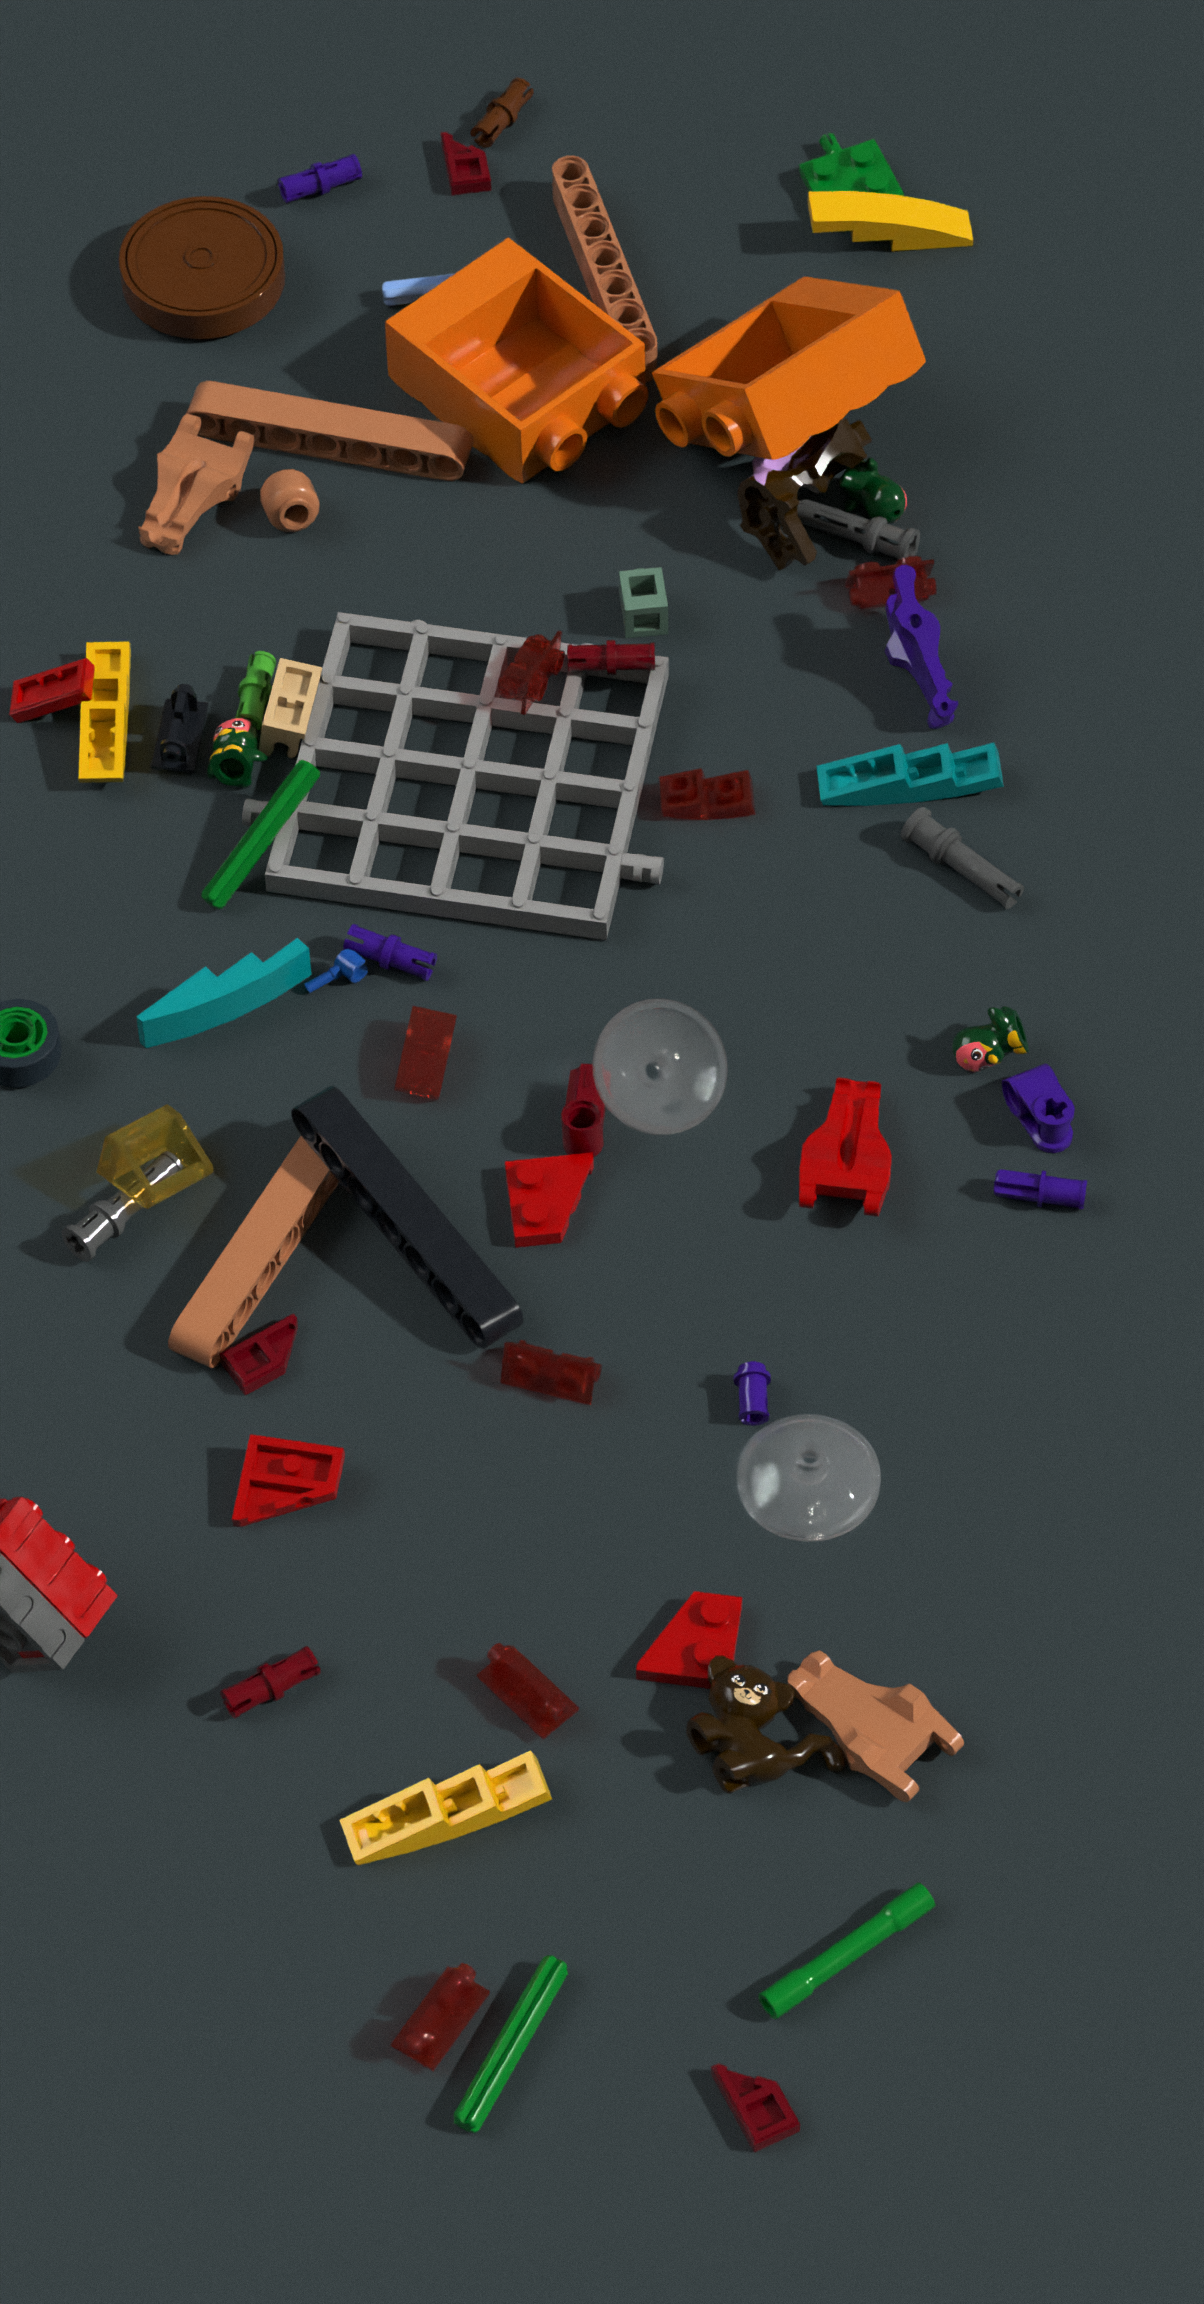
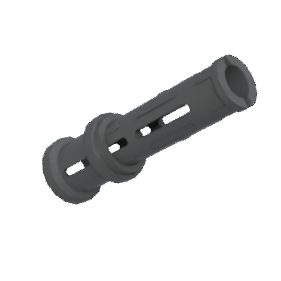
(876, 530)
(947, 847)
(109, 1217)

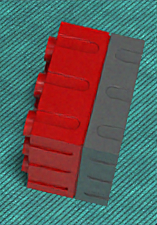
(45, 1591)

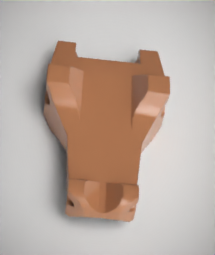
(190, 481)
(874, 1725)

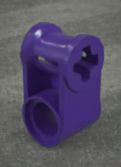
(1041, 1107)

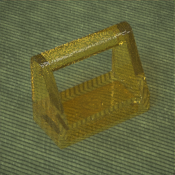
(145, 1140)

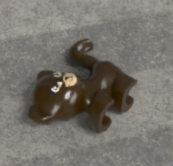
(744, 1704)

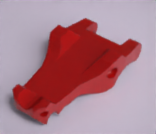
(848, 1151)

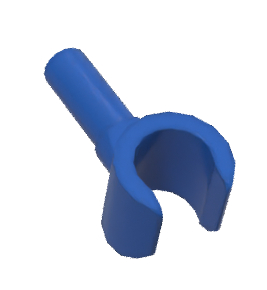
(347, 964)

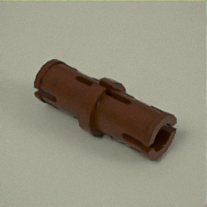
(502, 112)

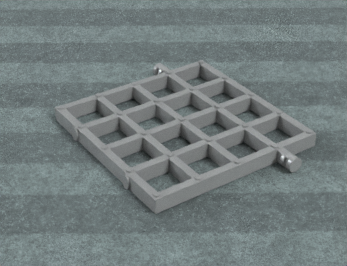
(467, 775)

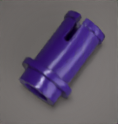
(752, 1384)

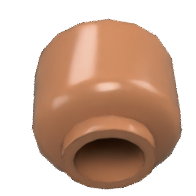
(289, 500)

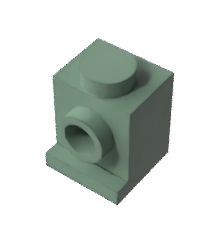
(643, 602)

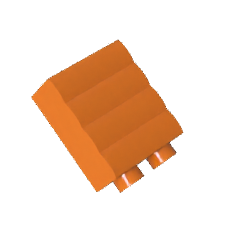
(517, 361)
(788, 369)

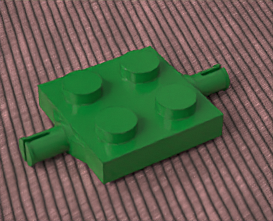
(849, 169)

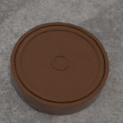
(202, 267)

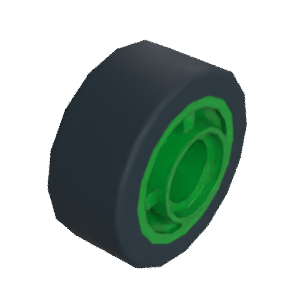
(27, 1043)

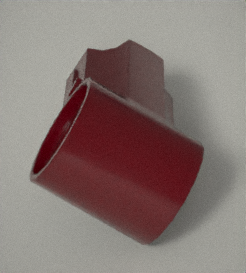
(583, 1114)

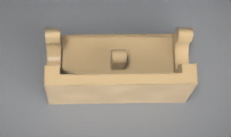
(289, 706)

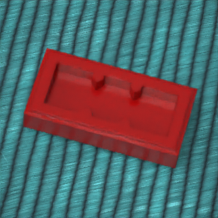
(52, 690)

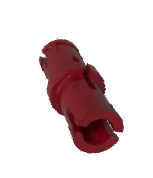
(611, 657)
(270, 1682)

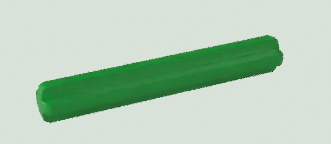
(260, 834)
(510, 2044)

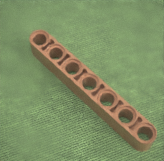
(600, 252)
(332, 430)
(253, 1257)

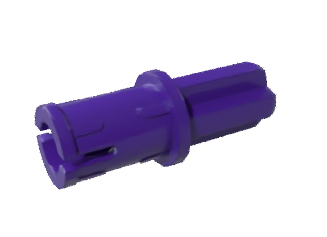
(1040, 1188)

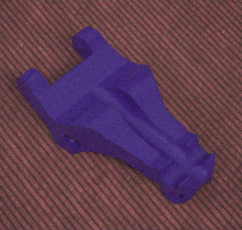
(915, 647)

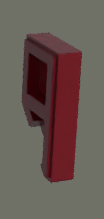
(465, 167)
(261, 1355)
(757, 2107)

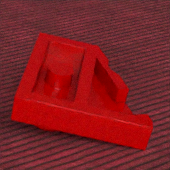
(545, 1195)
(285, 1477)
(696, 1634)

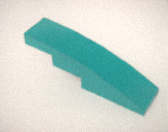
(901, 778)
(213, 1000)

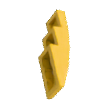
(901, 219)
(106, 714)
(444, 1811)

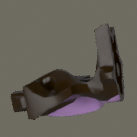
(771, 492)

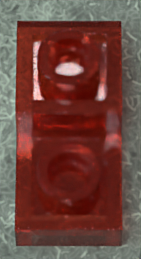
(702, 798)
(425, 1052)

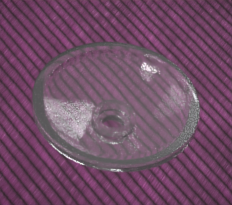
(682, 1049)
(808, 1498)

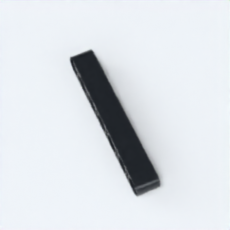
(407, 1217)

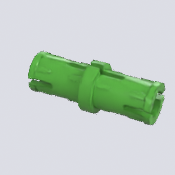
(256, 688)

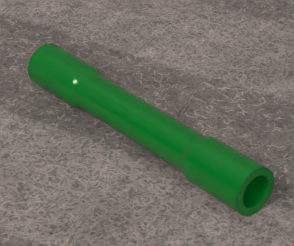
(803, 1981)

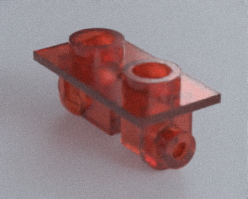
(874, 581)
(531, 670)
(549, 1373)
(526, 1690)
(441, 2016)

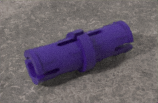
(320, 178)
(390, 952)

